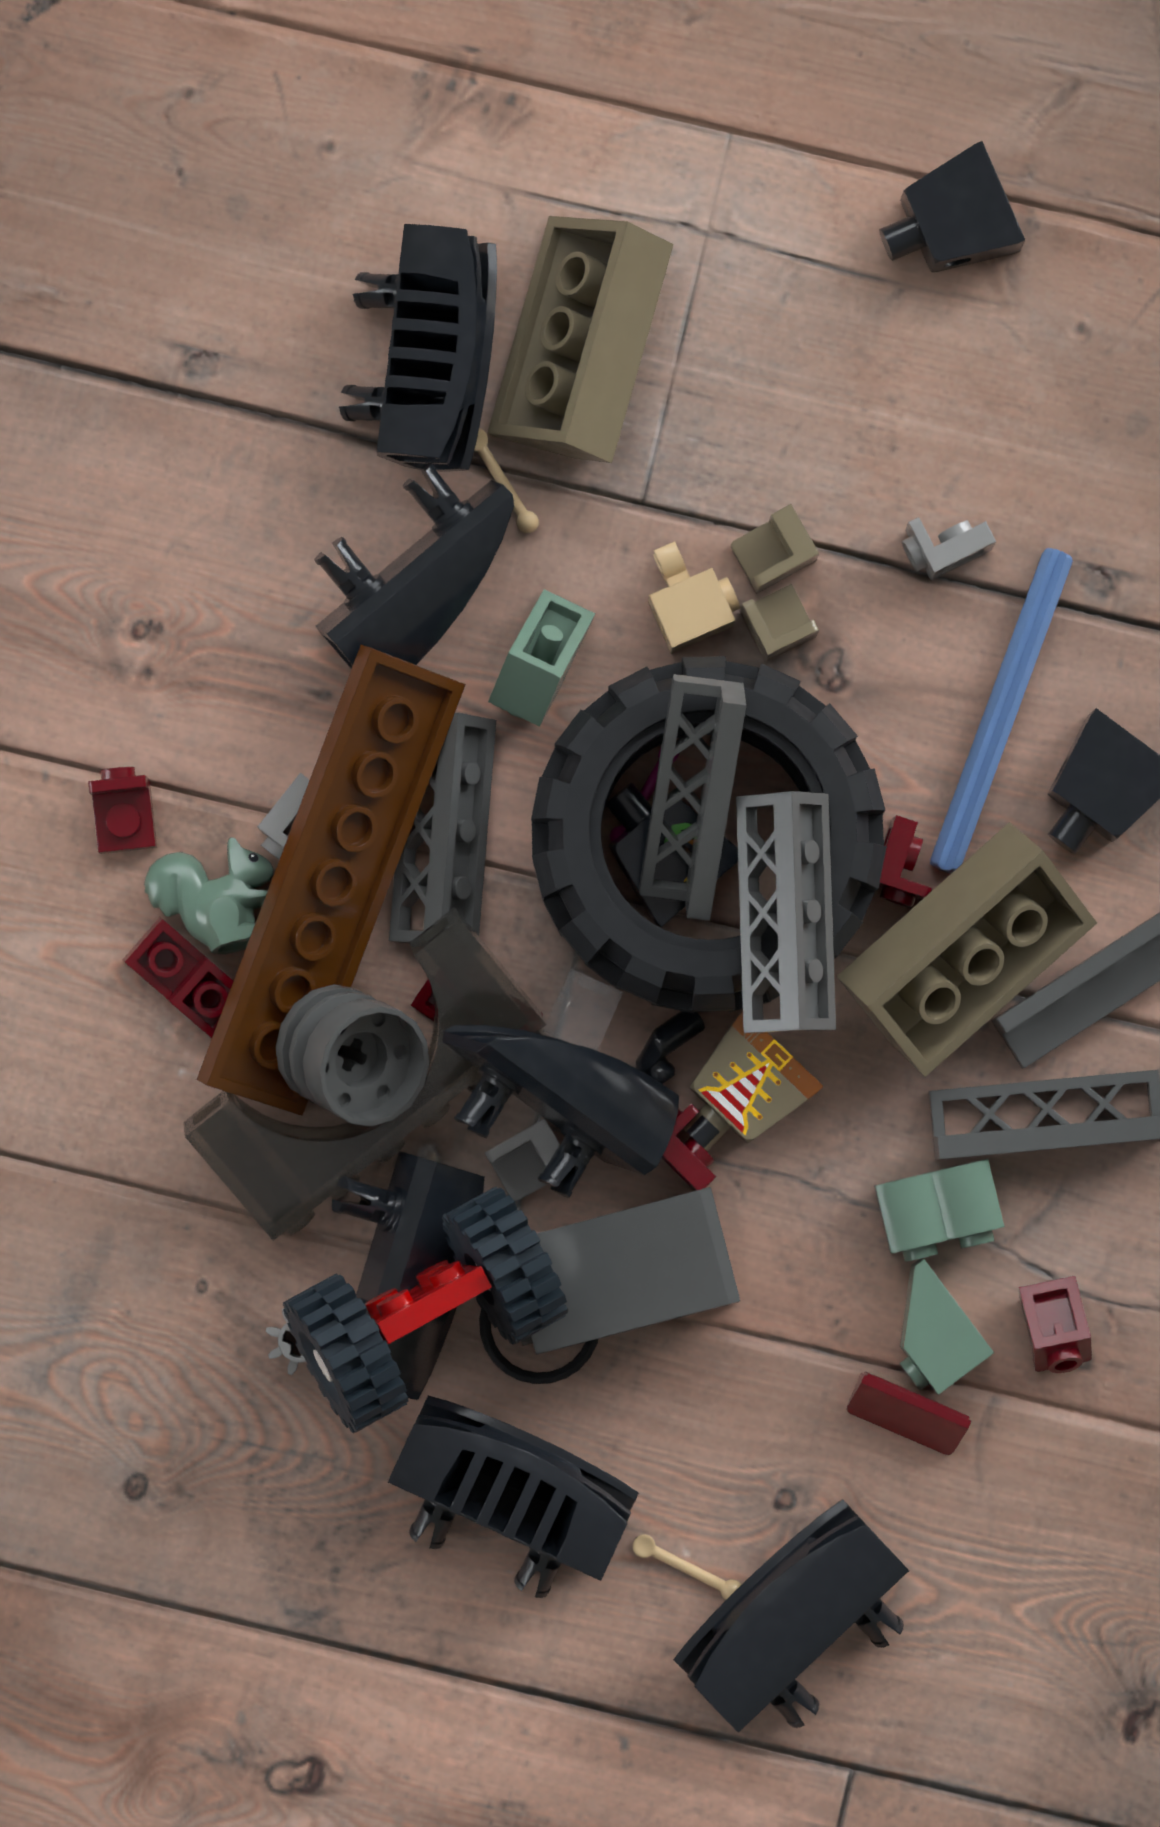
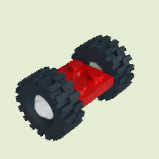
(494, 1260)

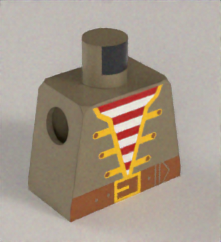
(747, 1087)

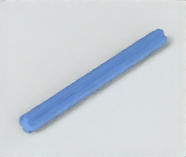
(1001, 710)

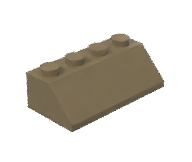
(581, 337)

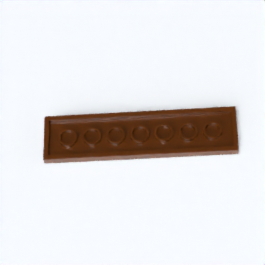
(333, 865)

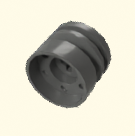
(352, 1055)

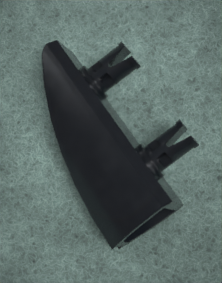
(428, 585)
(588, 1095)

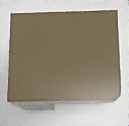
(775, 549)
(778, 622)

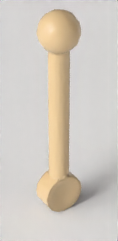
(527, 520)
(645, 1546)

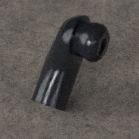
(664, 1041)

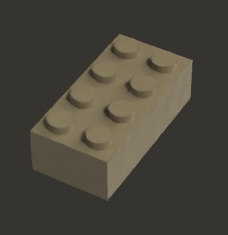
(967, 949)

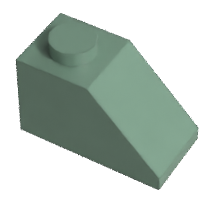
(541, 657)
(937, 1333)

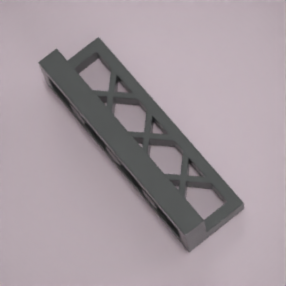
(715, 794)
(452, 830)
(796, 911)
(1083, 994)
(1045, 1137)

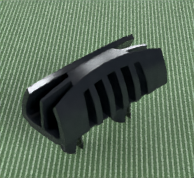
(435, 350)
(408, 1242)
(514, 1487)
(790, 1616)

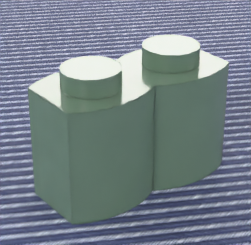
(940, 1208)

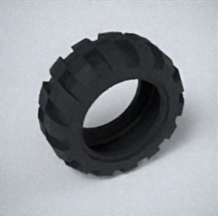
(612, 734)

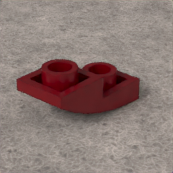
(181, 974)

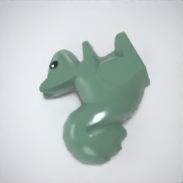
(212, 910)

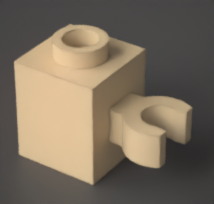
(690, 606)

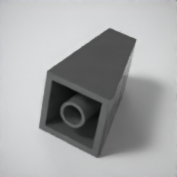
(637, 1269)

